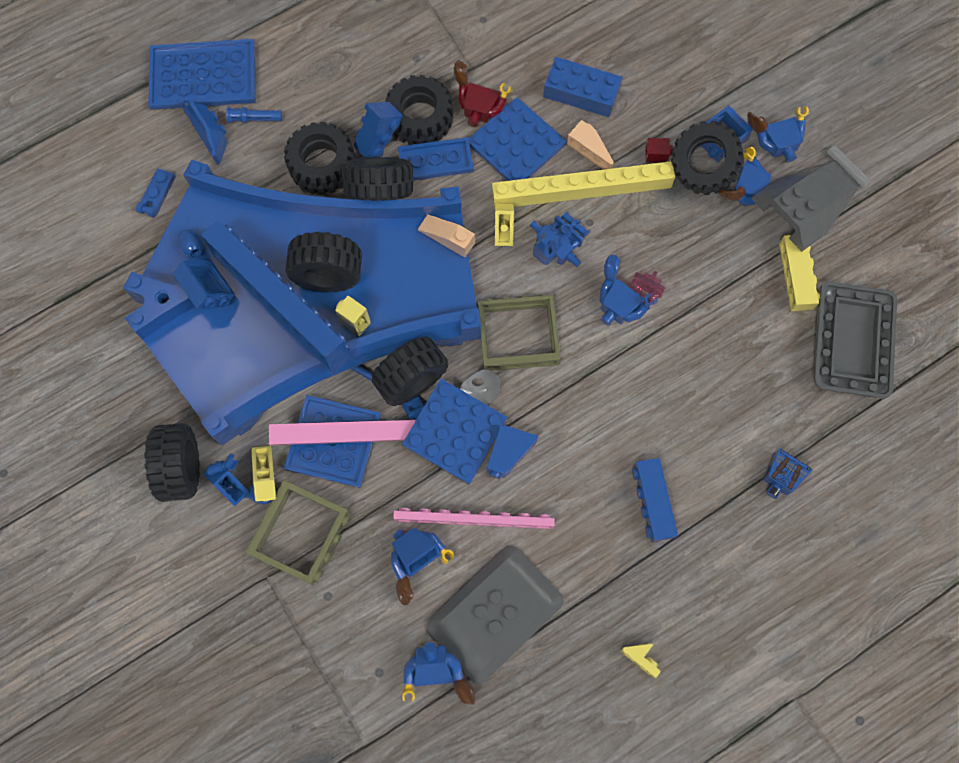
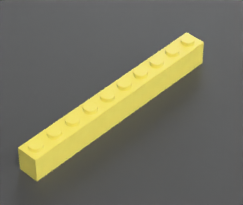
(584, 185)

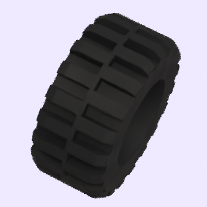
(422, 91)
(701, 135)
(309, 140)
(377, 178)
(323, 262)
(409, 371)
(172, 462)

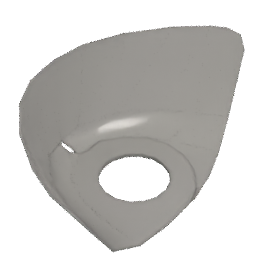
(480, 392)

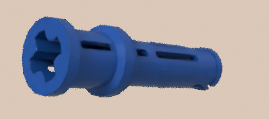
(245, 115)

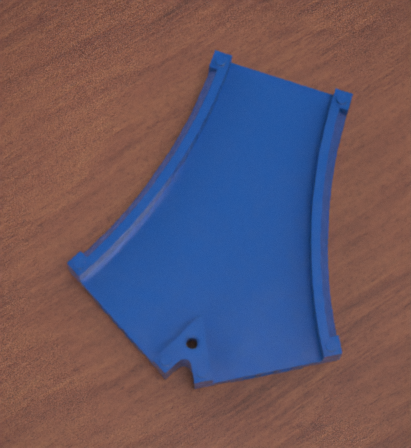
(241, 356)

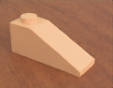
(589, 144)
(448, 234)

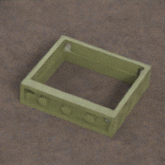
(523, 361)
(270, 519)

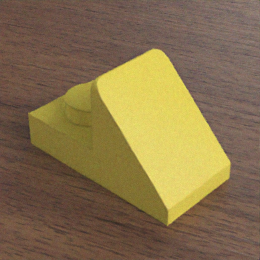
(637, 655)

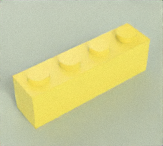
(798, 276)

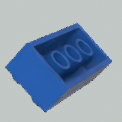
(582, 86)

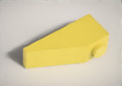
(263, 473)

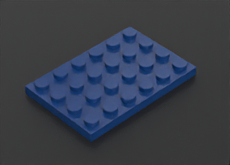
(202, 73)

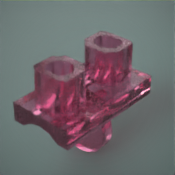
(649, 284)

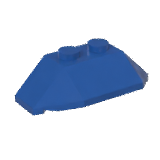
(207, 128)

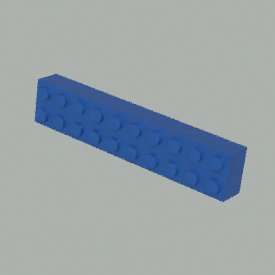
(277, 296)

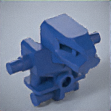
(558, 240)

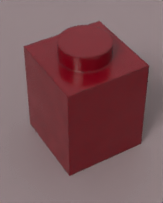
(657, 150)

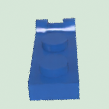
(156, 193)

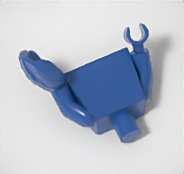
(618, 299)
(226, 482)

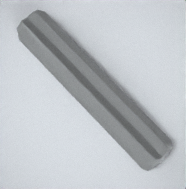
(849, 166)

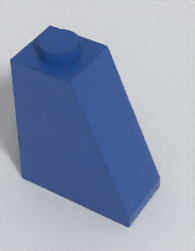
(509, 450)

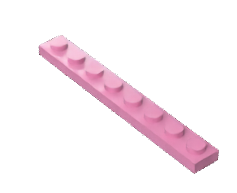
(482, 519)

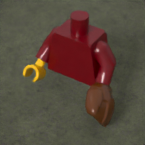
(478, 101)

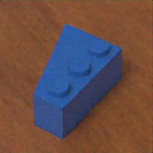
(377, 128)

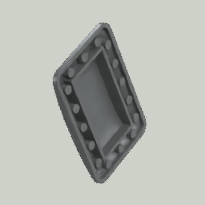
(855, 340)
(495, 613)

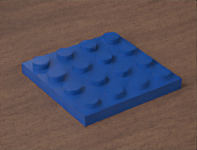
(516, 142)
(454, 431)
(331, 461)

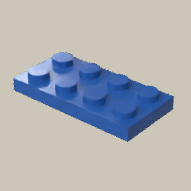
(438, 158)

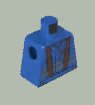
(784, 473)

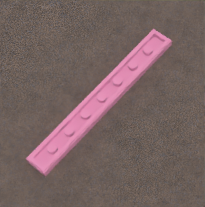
(339, 432)

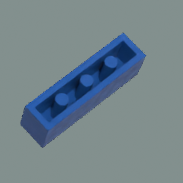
(655, 500)

